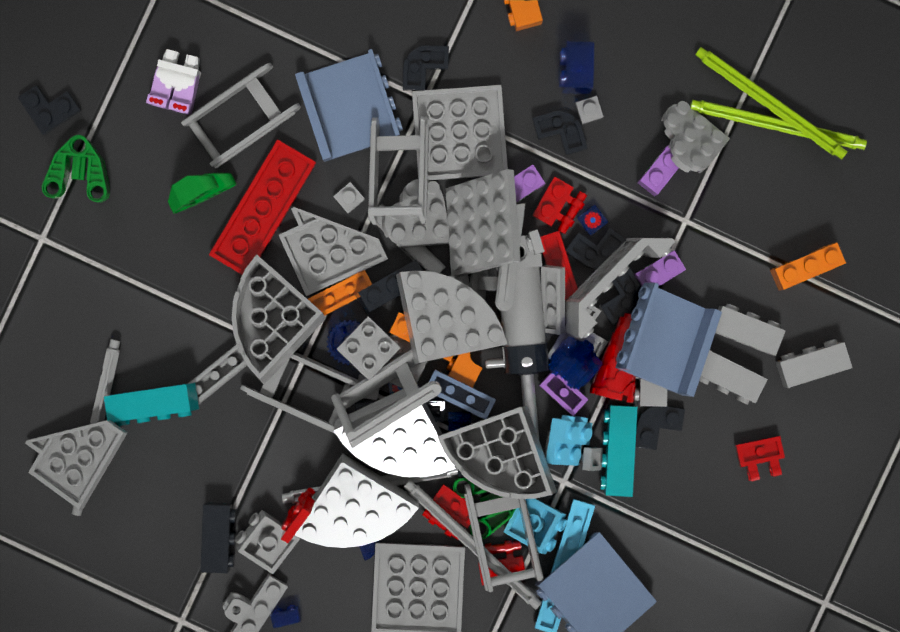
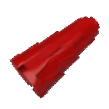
(611, 381)

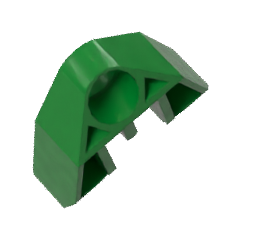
(60, 169)
(197, 189)
(491, 521)

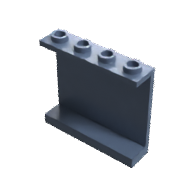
(344, 101)
(667, 340)
(595, 590)

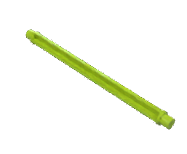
(771, 103)
(770, 122)

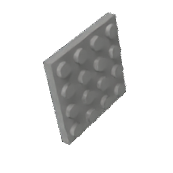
(463, 131)
(483, 223)
(417, 588)

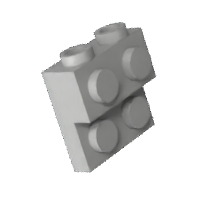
(263, 542)

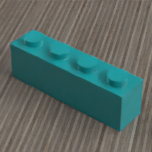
(151, 403)
(620, 450)

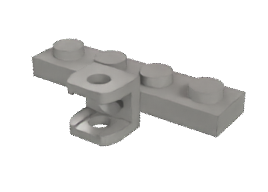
(252, 614)

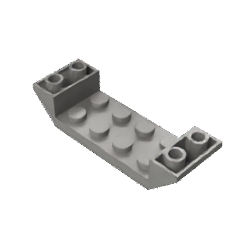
(578, 320)

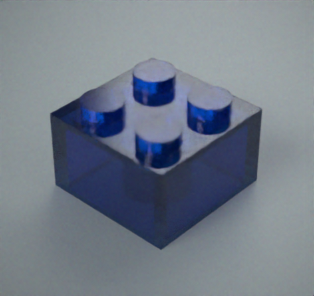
(578, 67)

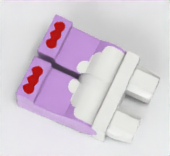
(175, 84)

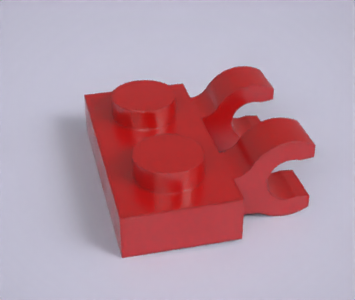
(761, 451)

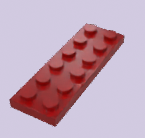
(263, 207)

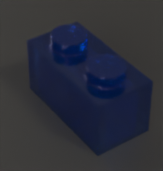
(286, 616)

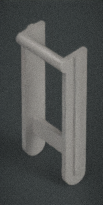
(264, 101)
(389, 143)
(505, 282)
(269, 388)
(415, 398)
(495, 506)

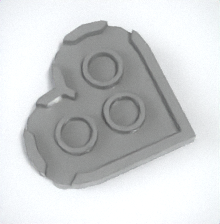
(692, 137)
(408, 230)

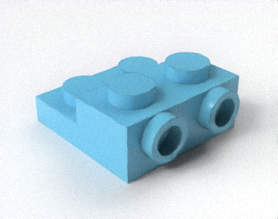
(566, 439)
(544, 521)

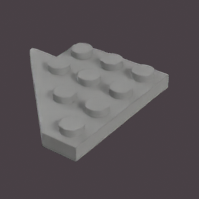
(328, 251)
(76, 459)

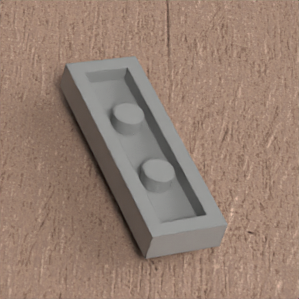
(553, 298)

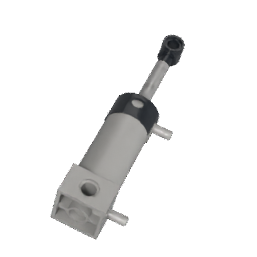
(525, 330)

